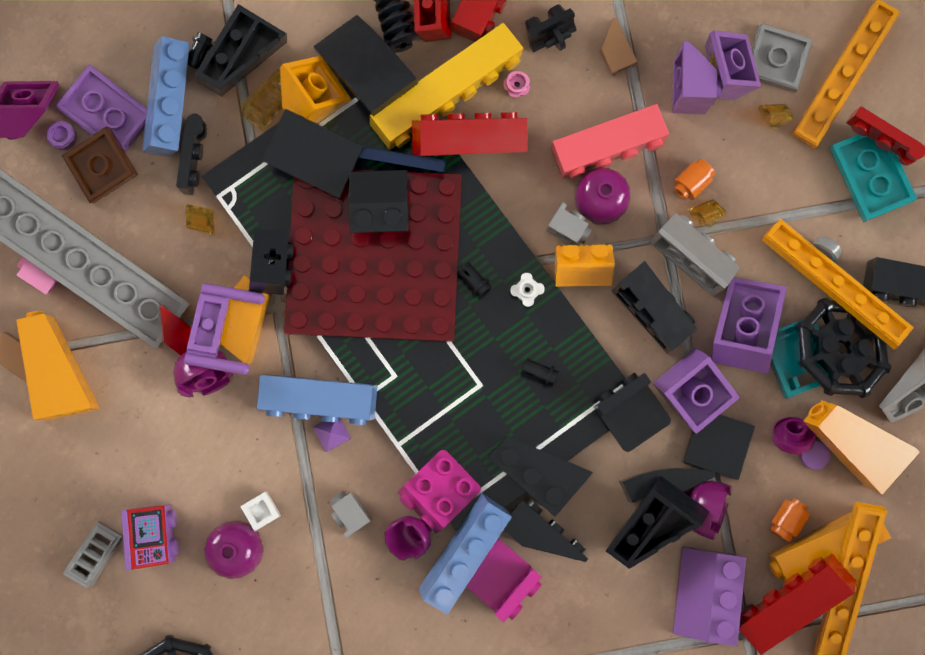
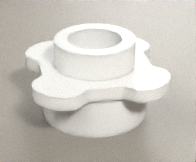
(527, 297)

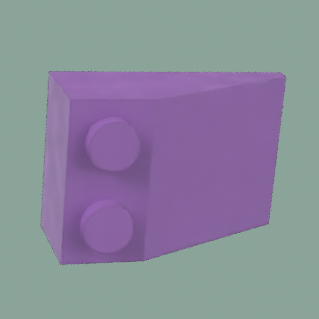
(748, 325)

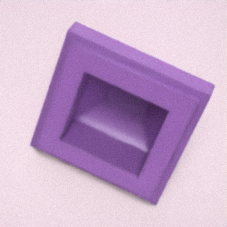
(331, 434)

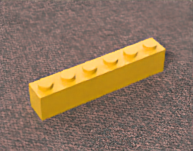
(448, 85)

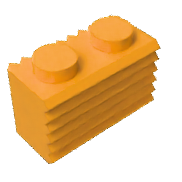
(584, 265)

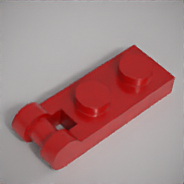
(886, 136)

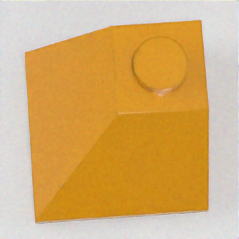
(311, 89)

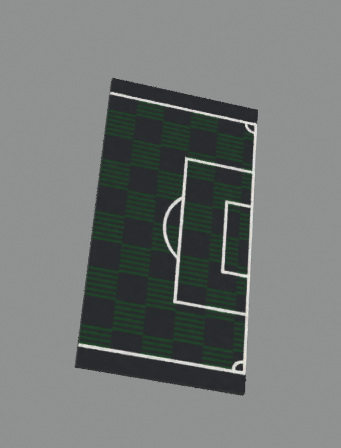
(467, 390)

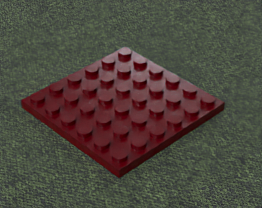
(375, 281)

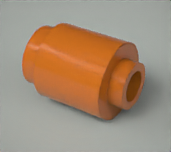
(694, 179)
(790, 519)

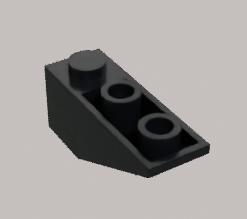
(536, 533)

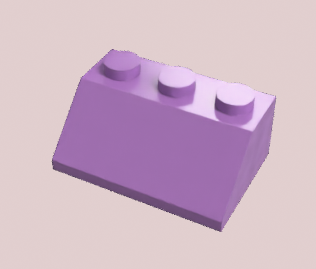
(709, 596)

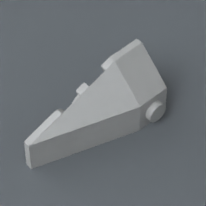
(908, 393)

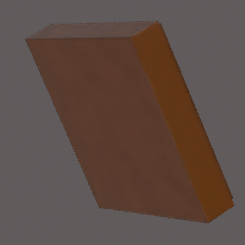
(99, 165)

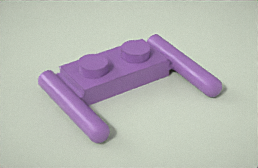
(209, 326)

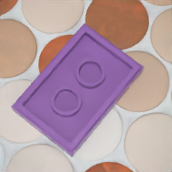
(98, 103)

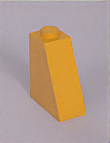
(244, 325)

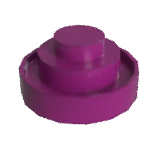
(793, 435)

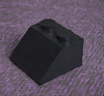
(378, 201)

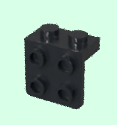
(632, 412)

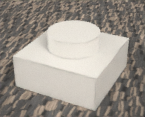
(260, 511)

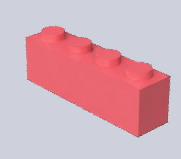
(610, 141)

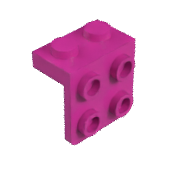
(439, 491)
(504, 581)

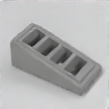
(95, 570)

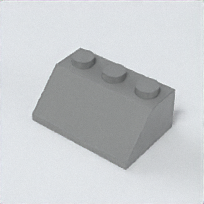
(695, 254)

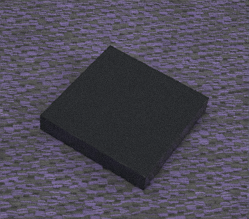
(720, 446)

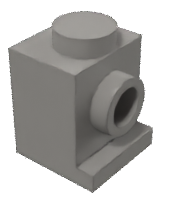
(569, 226)
(349, 513)

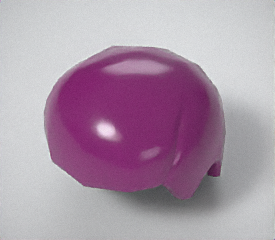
(407, 538)

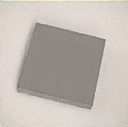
(780, 56)

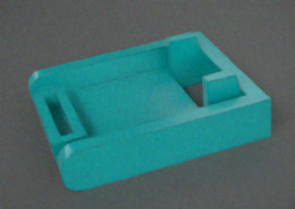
(786, 359)

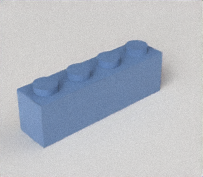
(166, 97)
(317, 397)
(464, 553)

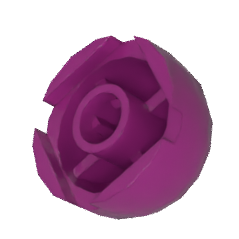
(602, 196)
(197, 379)
(712, 497)
(233, 549)

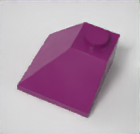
(23, 105)

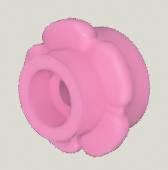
(522, 79)

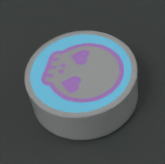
(828, 247)

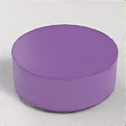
(61, 135)
(817, 457)

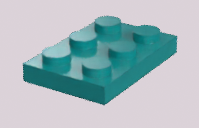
(872, 176)

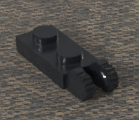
(190, 154)

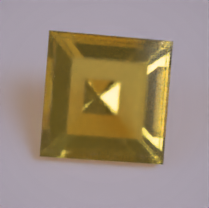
(776, 114)
(708, 213)
(200, 218)

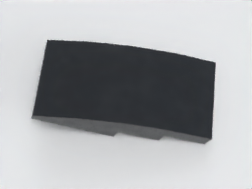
(366, 65)

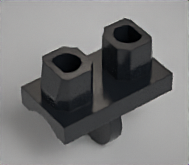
(551, 31)

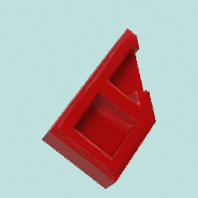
(174, 331)

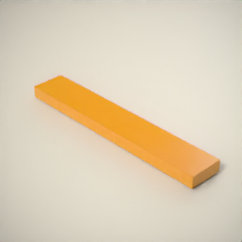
(845, 73)
(837, 284)
(857, 558)

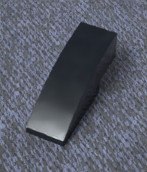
(639, 485)

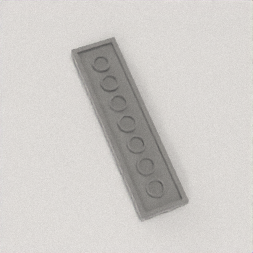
(84, 262)

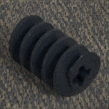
(395, 24)

